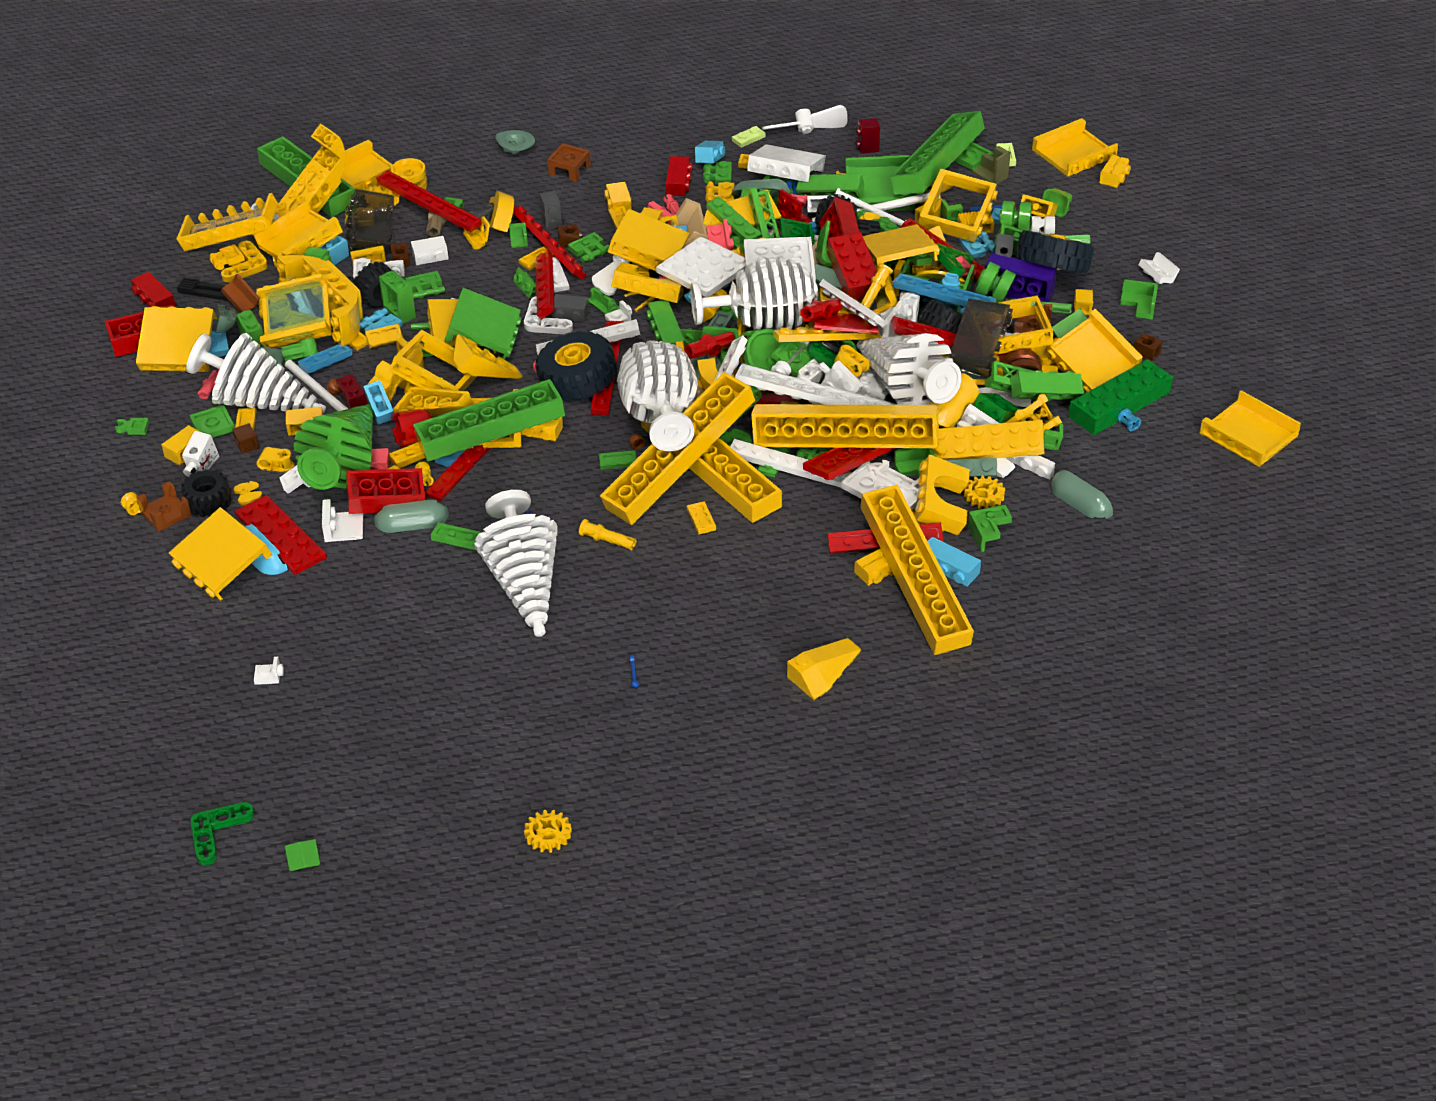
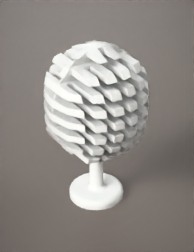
(765, 295)
(658, 388)

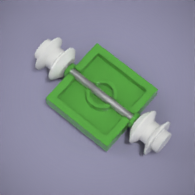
(791, 357)

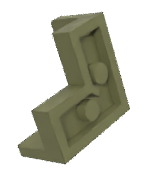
(994, 168)

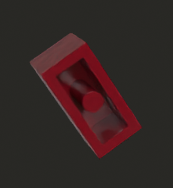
(868, 135)
(351, 391)

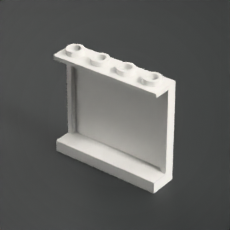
(785, 162)

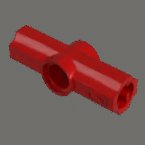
(821, 309)
(709, 345)

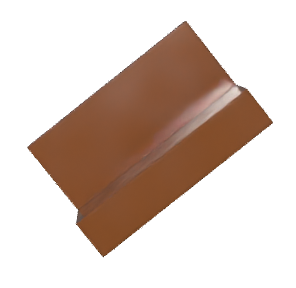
(240, 294)

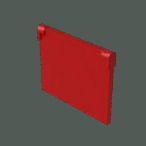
(845, 322)

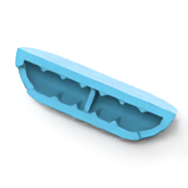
(273, 564)

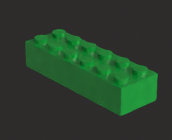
(1129, 390)

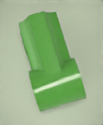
(300, 350)

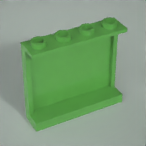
(876, 177)
(485, 322)

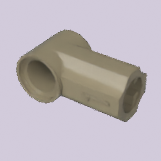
(435, 224)

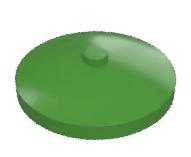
(760, 348)

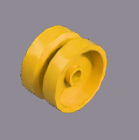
(411, 170)

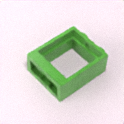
(397, 296)

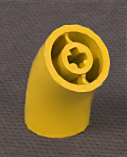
(952, 411)

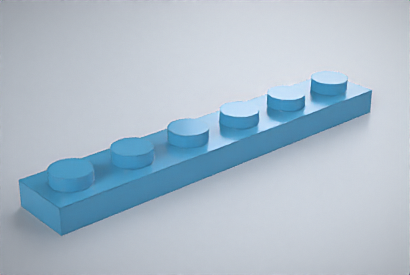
(936, 290)

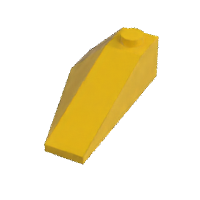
(480, 362)
(820, 667)

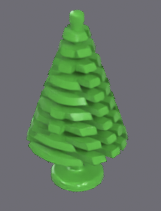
(333, 446)

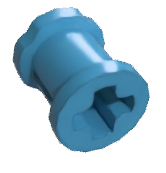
(1129, 419)

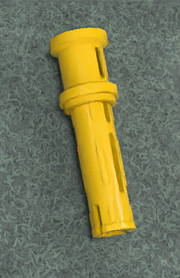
(878, 282)
(599, 532)

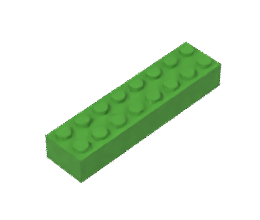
(289, 161)
(489, 420)

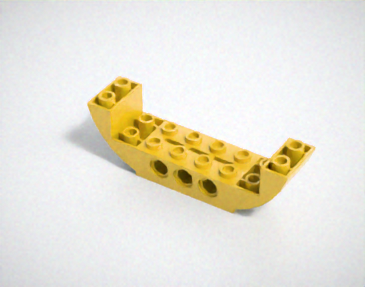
(319, 177)
(343, 294)

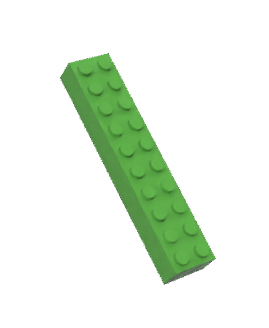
(937, 153)

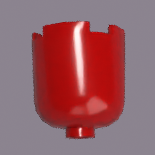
(404, 420)

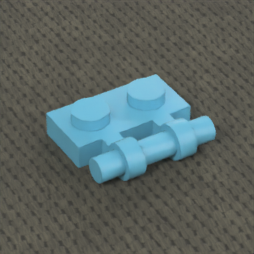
(977, 249)
(383, 320)

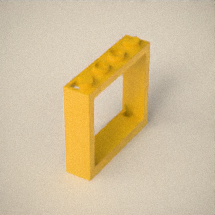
(950, 227)
(1032, 339)
(419, 375)

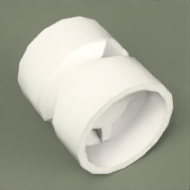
(1044, 225)

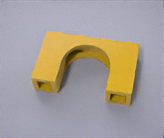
(628, 279)
(930, 507)

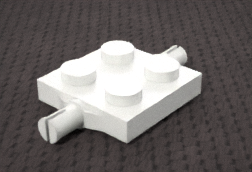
(840, 378)

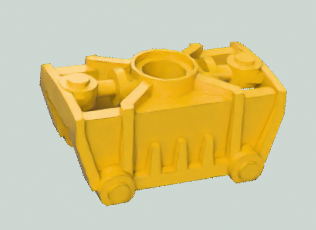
(1021, 415)

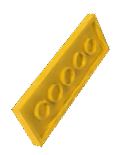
(991, 441)

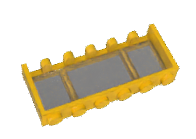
(228, 227)

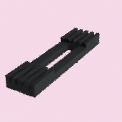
(191, 286)

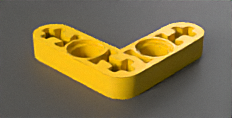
(253, 264)

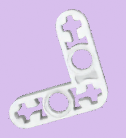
(532, 322)

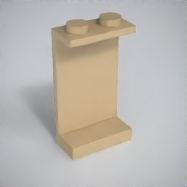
(691, 215)

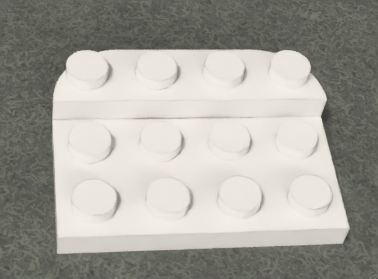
(877, 476)

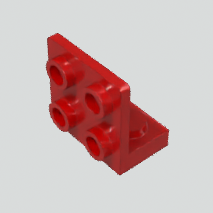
(791, 208)

